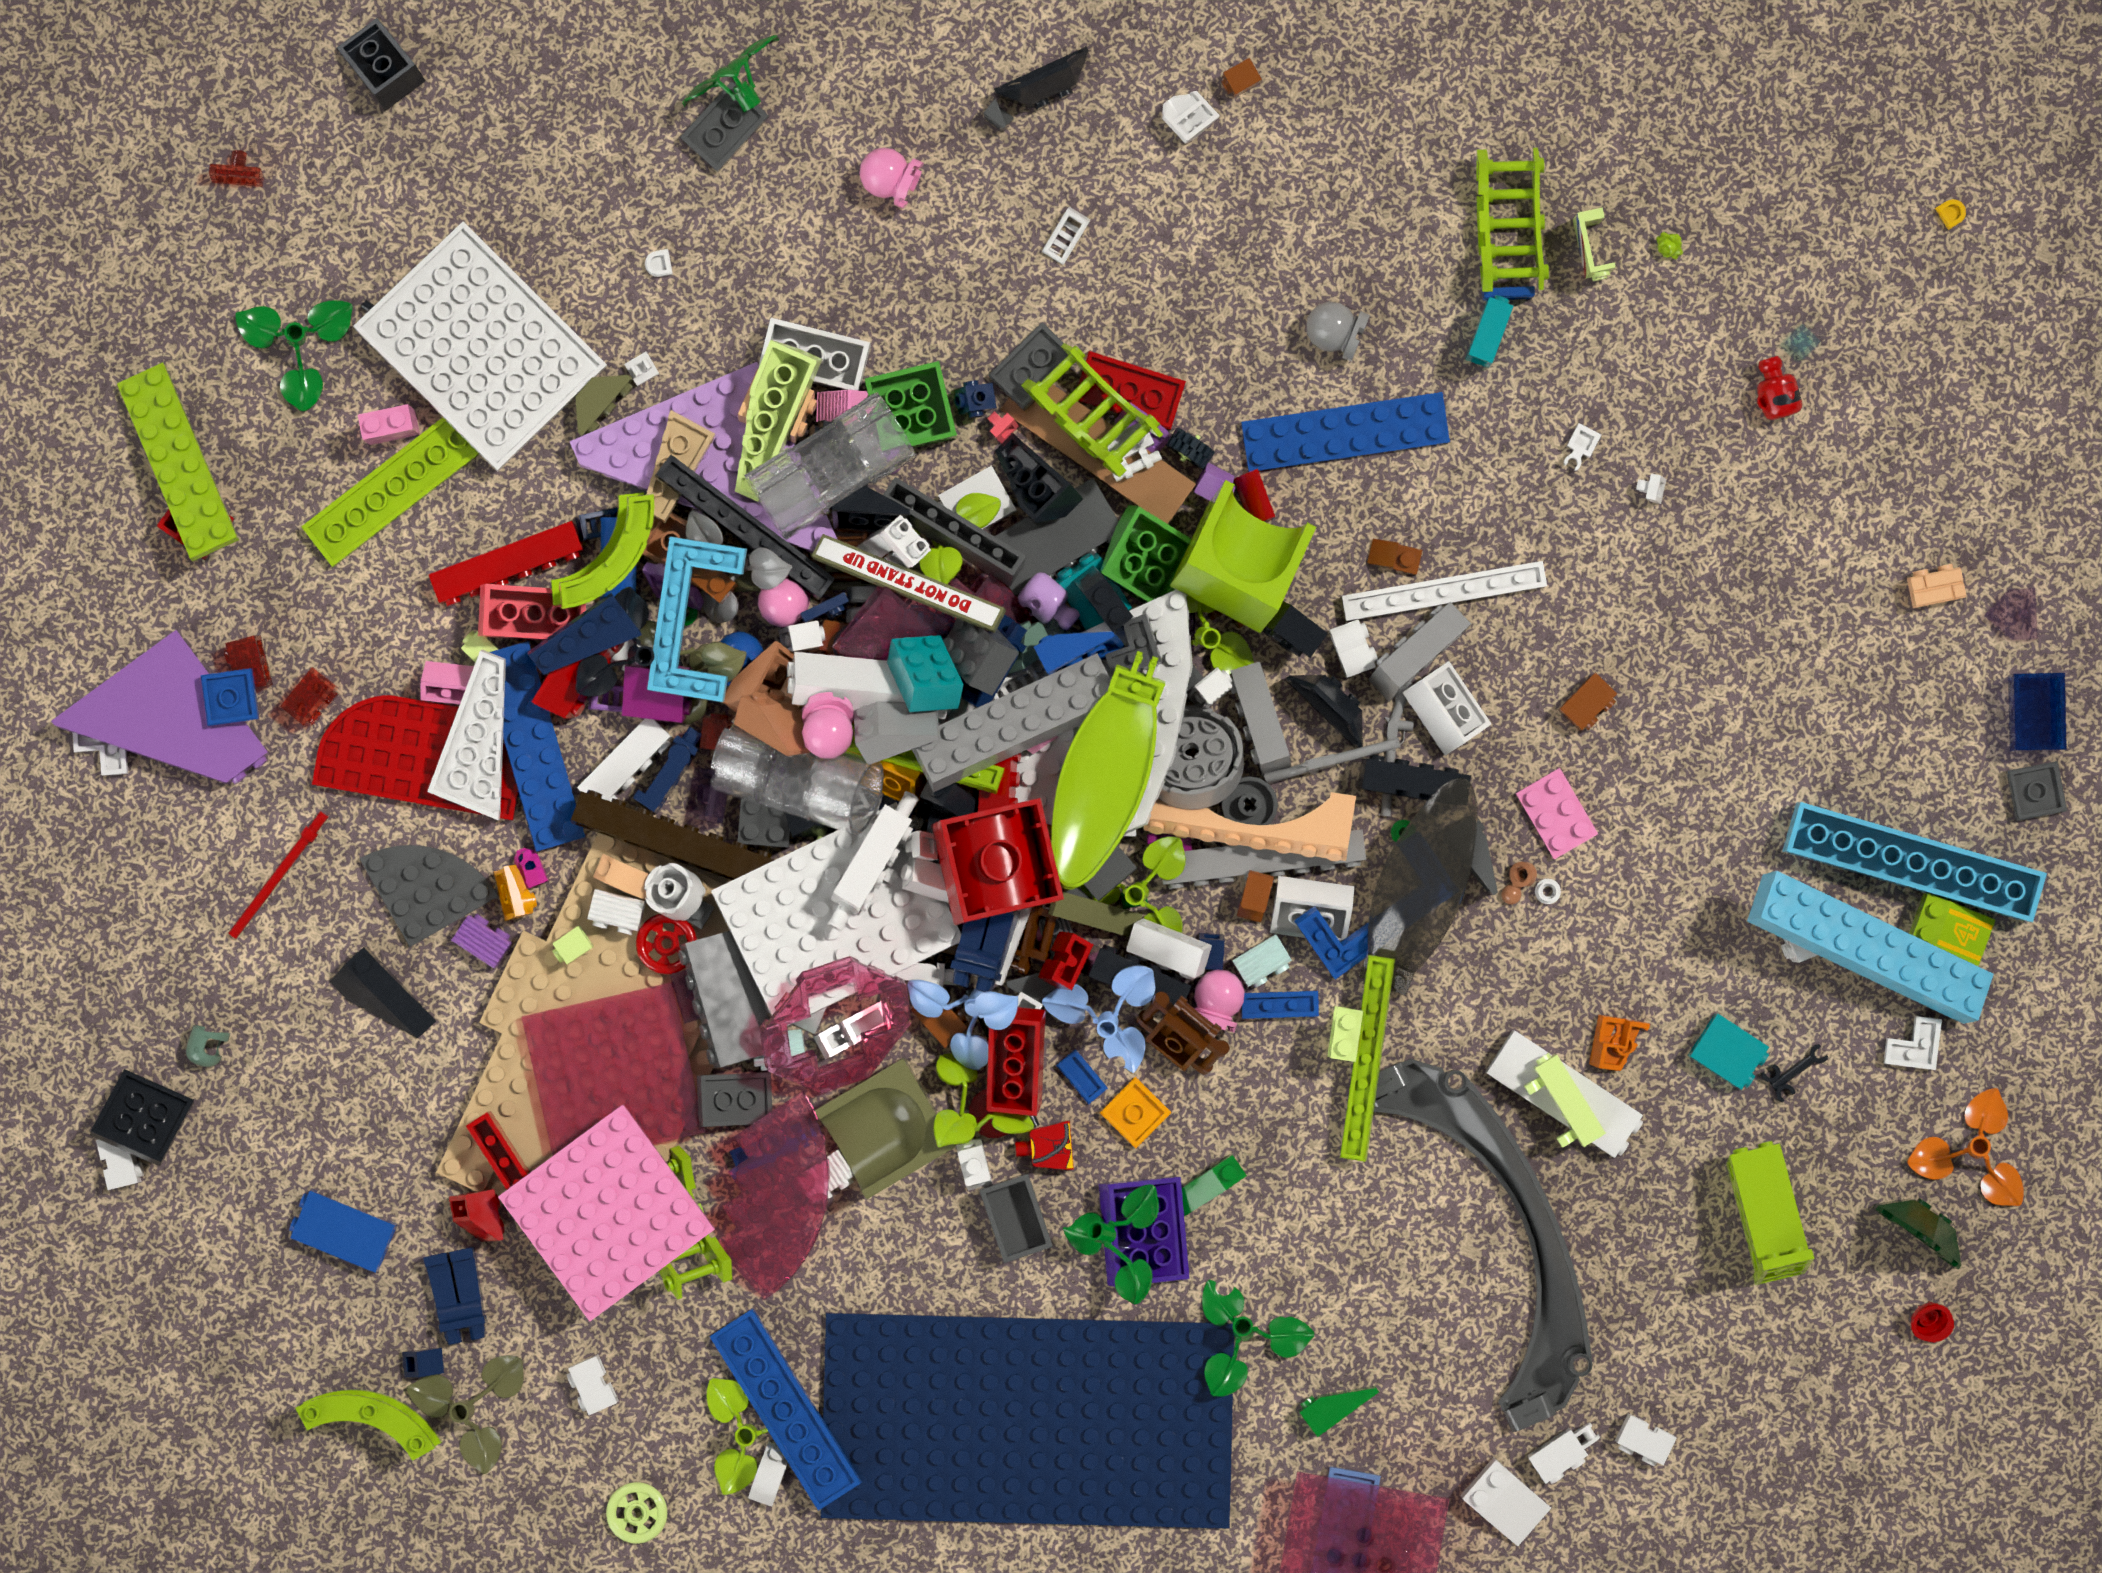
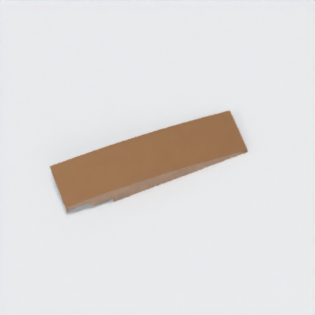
(1155, 489)

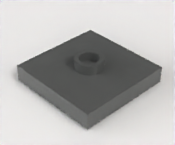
(2036, 790)

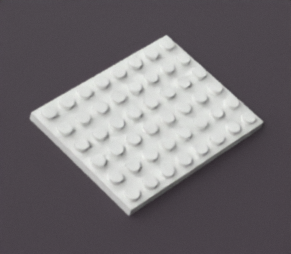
(480, 346)
(784, 911)

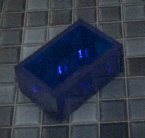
(2037, 712)

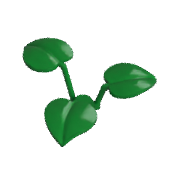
(743, 92)
(328, 318)
(1091, 1232)
(1228, 1375)

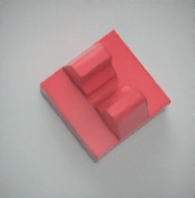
(1003, 426)

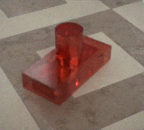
(237, 172)

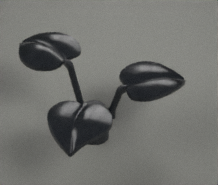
(594, 673)

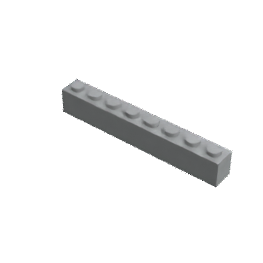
(1237, 860)

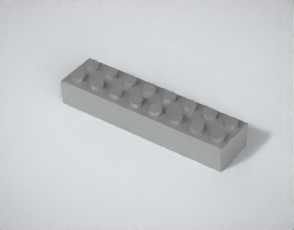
(1013, 723)

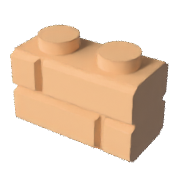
(1936, 587)

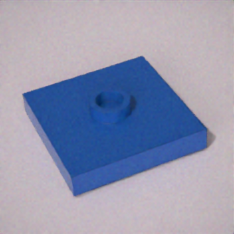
(230, 697)

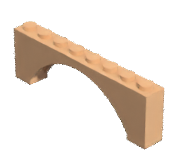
(1318, 834)

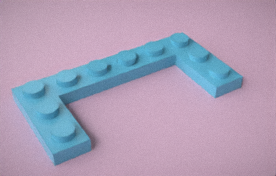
(680, 560)

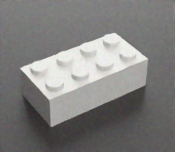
(841, 356)

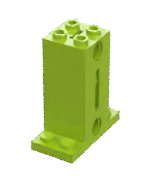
(1768, 1213)

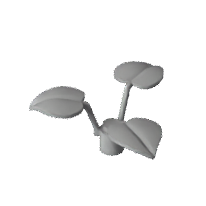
(766, 567)

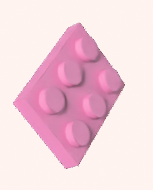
(1556, 813)

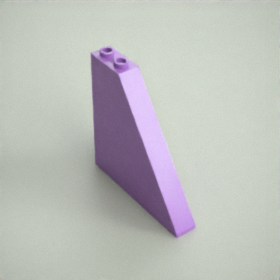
(160, 714)

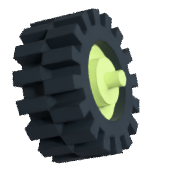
(1190, 448)

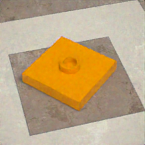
(1135, 1112)

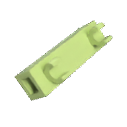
(1568, 1100)

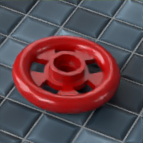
(644, 947)

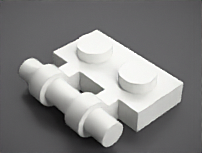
(1146, 459)

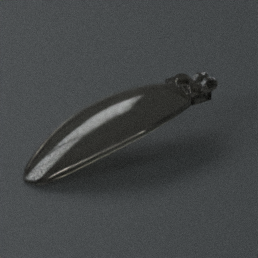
(1423, 882)

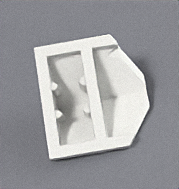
(1188, 115)

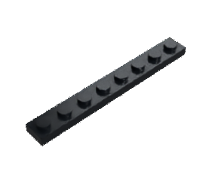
(742, 524)

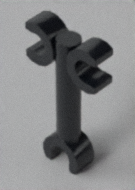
(1779, 1081)

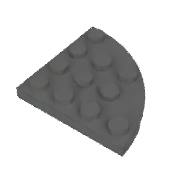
(426, 888)

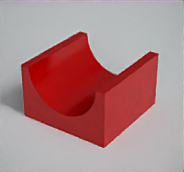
(997, 861)

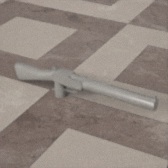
(1394, 725)
(1316, 764)

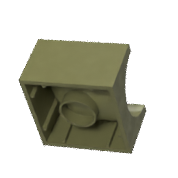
(884, 1127)

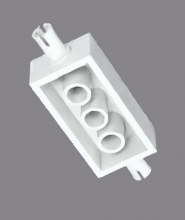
(868, 864)

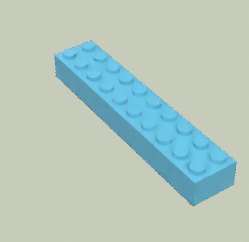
(1914, 862)
(1870, 947)

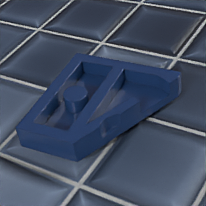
(829, 608)

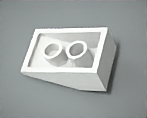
(1505, 1501)

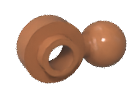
(1511, 893)

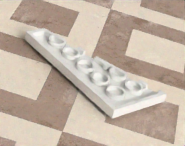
(473, 752)

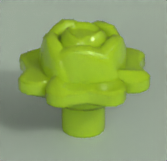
(1669, 245)

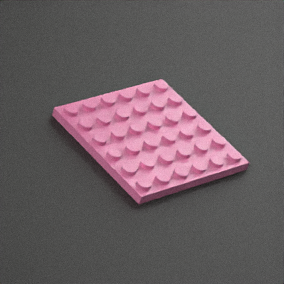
(606, 1212)

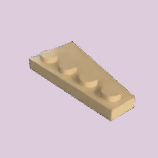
(689, 445)

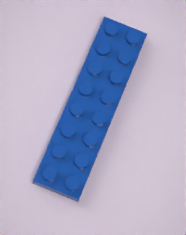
(1345, 432)
(535, 754)
(785, 1409)

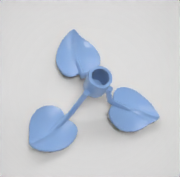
(1135, 986)
(994, 1007)

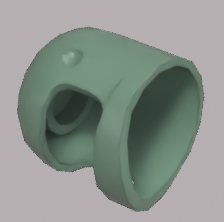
(196, 1045)

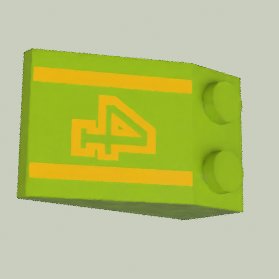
(1952, 928)

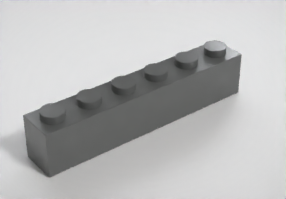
(956, 532)

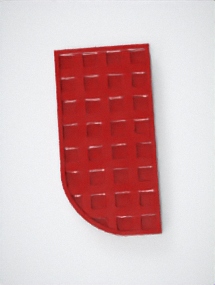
(392, 751)

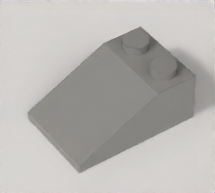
(890, 729)

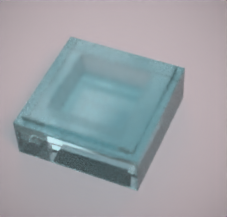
(1802, 342)

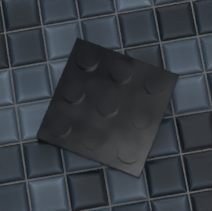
(142, 1117)

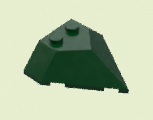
(1925, 1225)

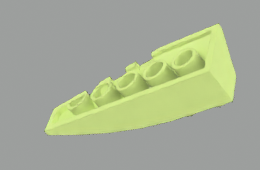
(774, 406)

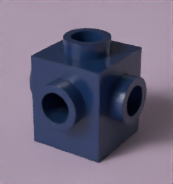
(974, 399)

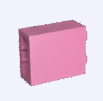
(388, 424)

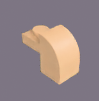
(621, 876)

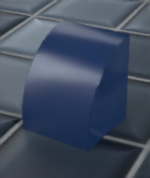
(1216, 955)
(423, 1362)

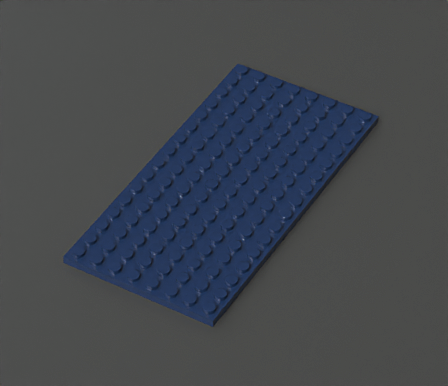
(1029, 1420)

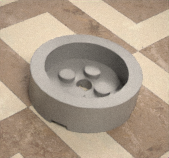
(1216, 767)

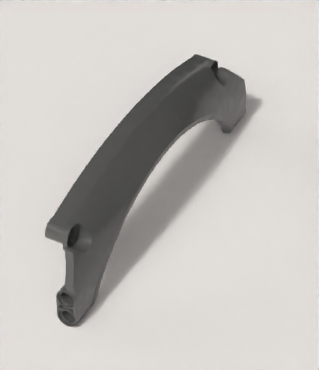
(1559, 1322)

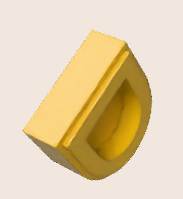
(1951, 212)

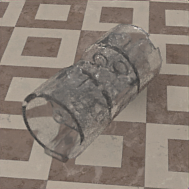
(830, 465)
(826, 791)

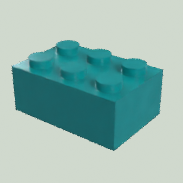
(925, 673)

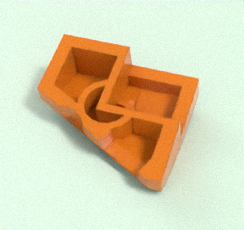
(1612, 1051)

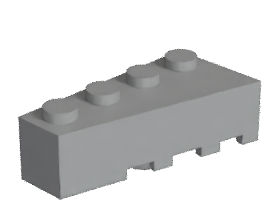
(1419, 650)
(1260, 718)

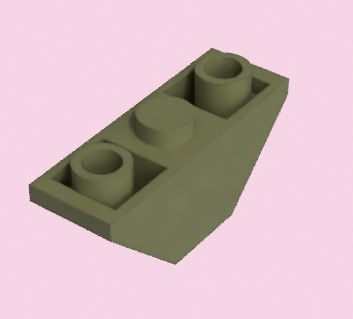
(598, 399)

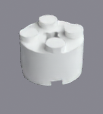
(674, 891)

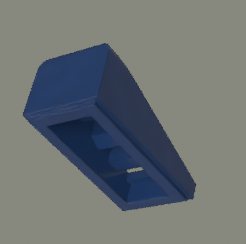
(581, 524)

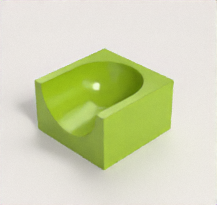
(1240, 561)

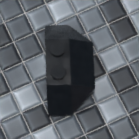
(1046, 82)
(1332, 704)

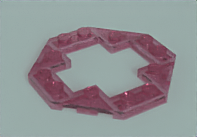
(875, 1042)

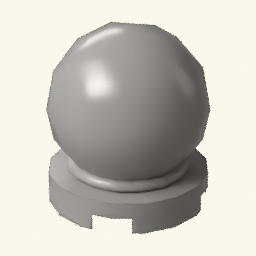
(1335, 328)

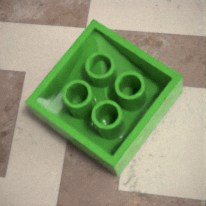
(917, 402)
(1144, 555)

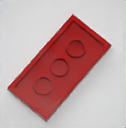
(1144, 388)

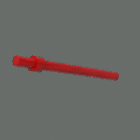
(307, 835)

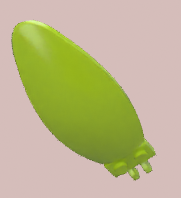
(1105, 773)

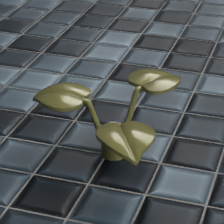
(715, 657)
(433, 1396)

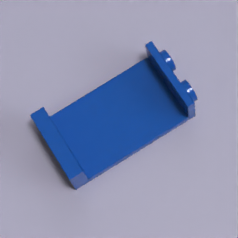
(342, 1231)

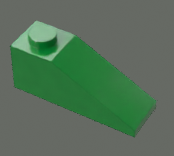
(1211, 1183)
(1329, 1409)

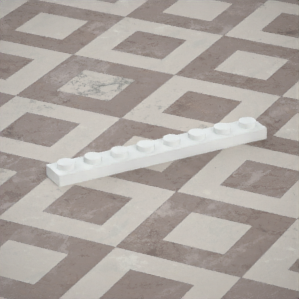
(1444, 591)

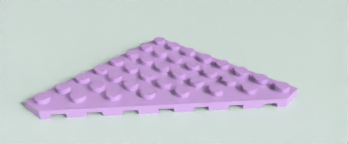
(631, 446)

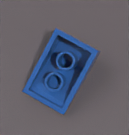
(1067, 649)

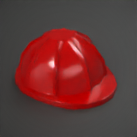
(1932, 1322)

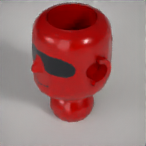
(1778, 392)

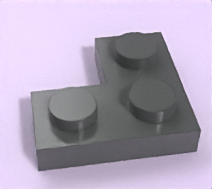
(1140, 638)

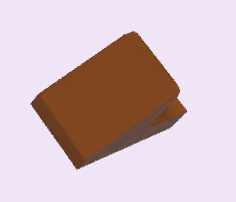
(1394, 556)
(1255, 896)

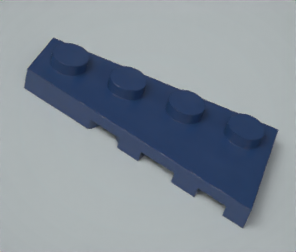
(589, 633)

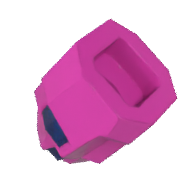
(530, 867)

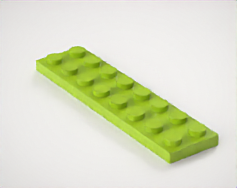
(177, 462)
(389, 491)

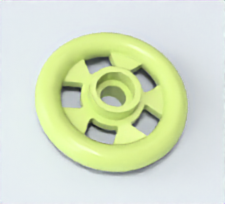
(643, 1492)

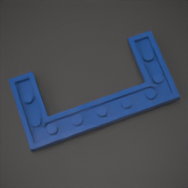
(1335, 955)

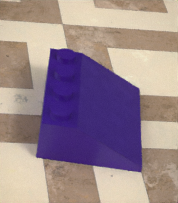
(1161, 1243)

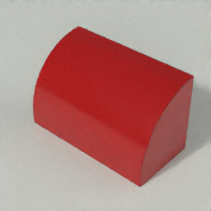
(1254, 495)

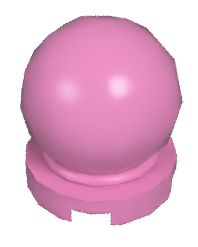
(889, 175)
(783, 603)
(827, 725)
(1219, 997)

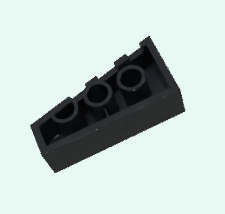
(1403, 779)
(1105, 964)

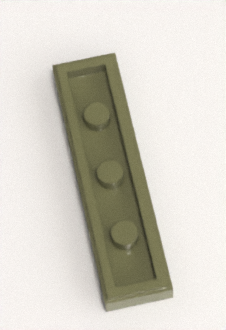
(1095, 914)

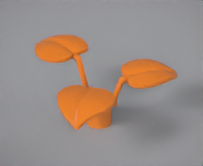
(1987, 1114)

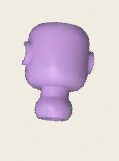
(1047, 600)

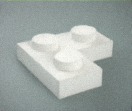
(112, 759)
(1920, 1051)

